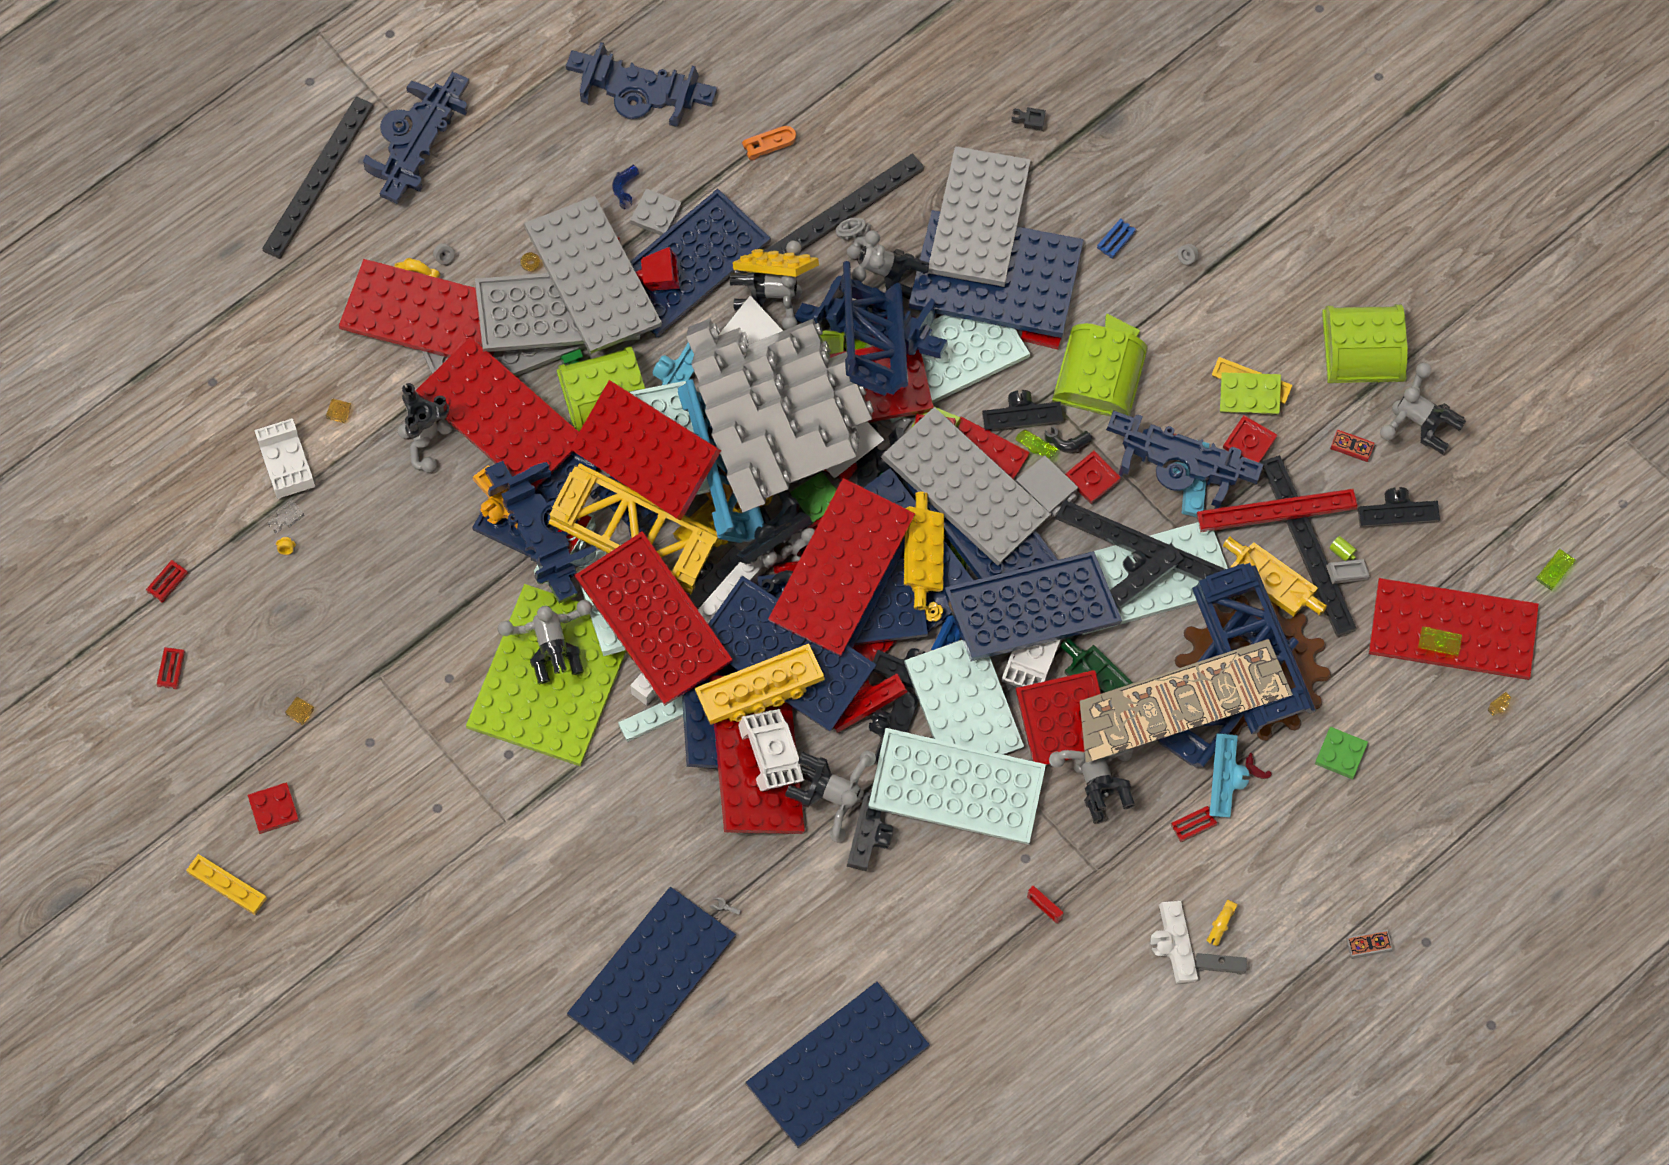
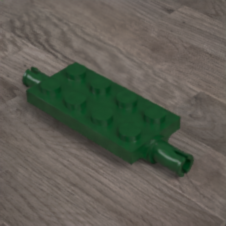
(1107, 674)

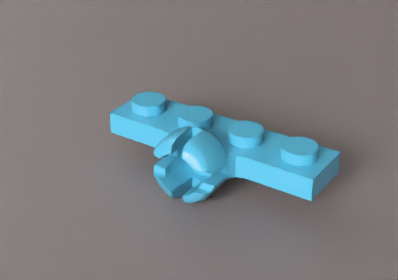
(675, 371)
(1194, 495)
(1226, 775)

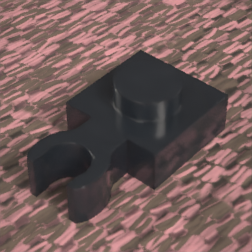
(1032, 118)

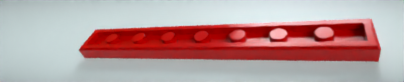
(1276, 510)

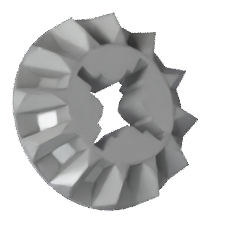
(843, 229)

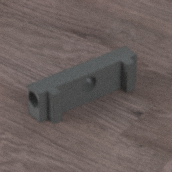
(1210, 962)

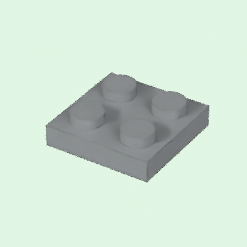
(655, 212)

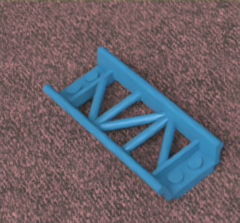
(728, 524)

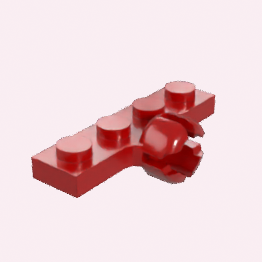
(871, 699)

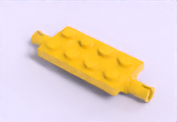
(924, 551)
(1282, 583)

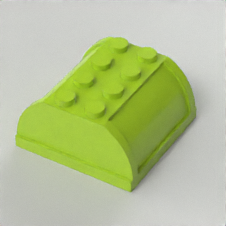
(1365, 344)
(1100, 370)
(586, 380)

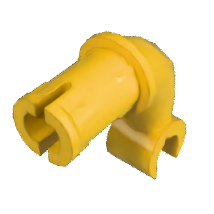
(417, 266)
(1221, 922)

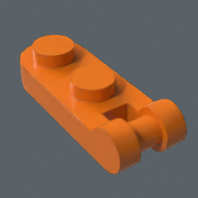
(769, 141)

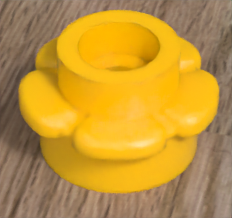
(285, 545)
(938, 612)

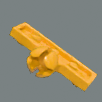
(494, 505)

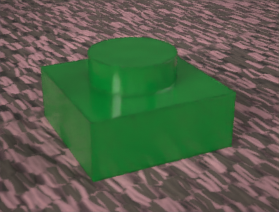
(572, 357)

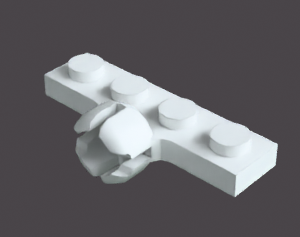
(1175, 942)

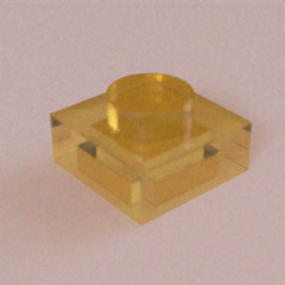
(338, 410)
(1500, 704)
(299, 710)

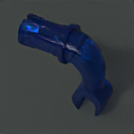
(620, 181)

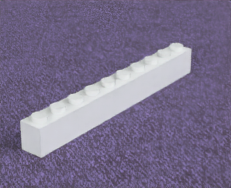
(640, 687)

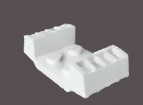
(284, 458)
(1030, 664)
(772, 749)

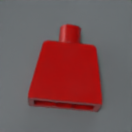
(659, 270)

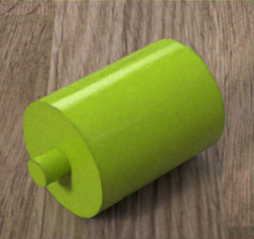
(1343, 549)

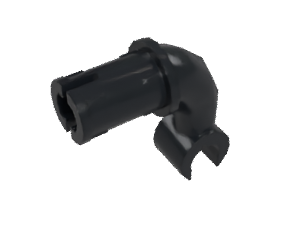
(1070, 445)
(780, 577)

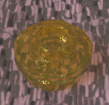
(530, 256)

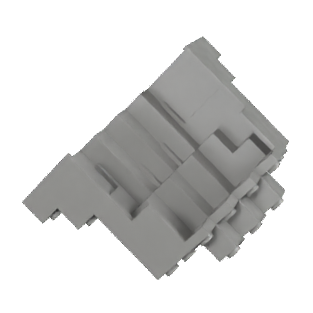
(776, 406)

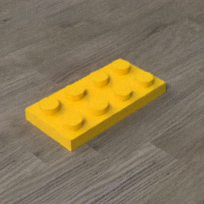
(775, 263)

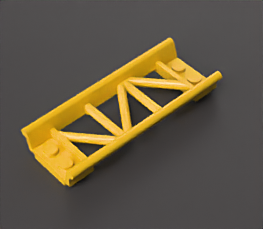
(570, 506)

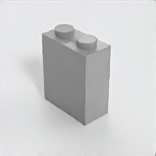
(1048, 485)

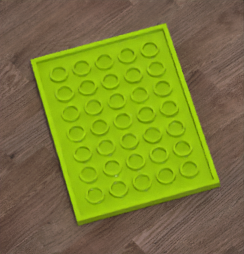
(549, 716)

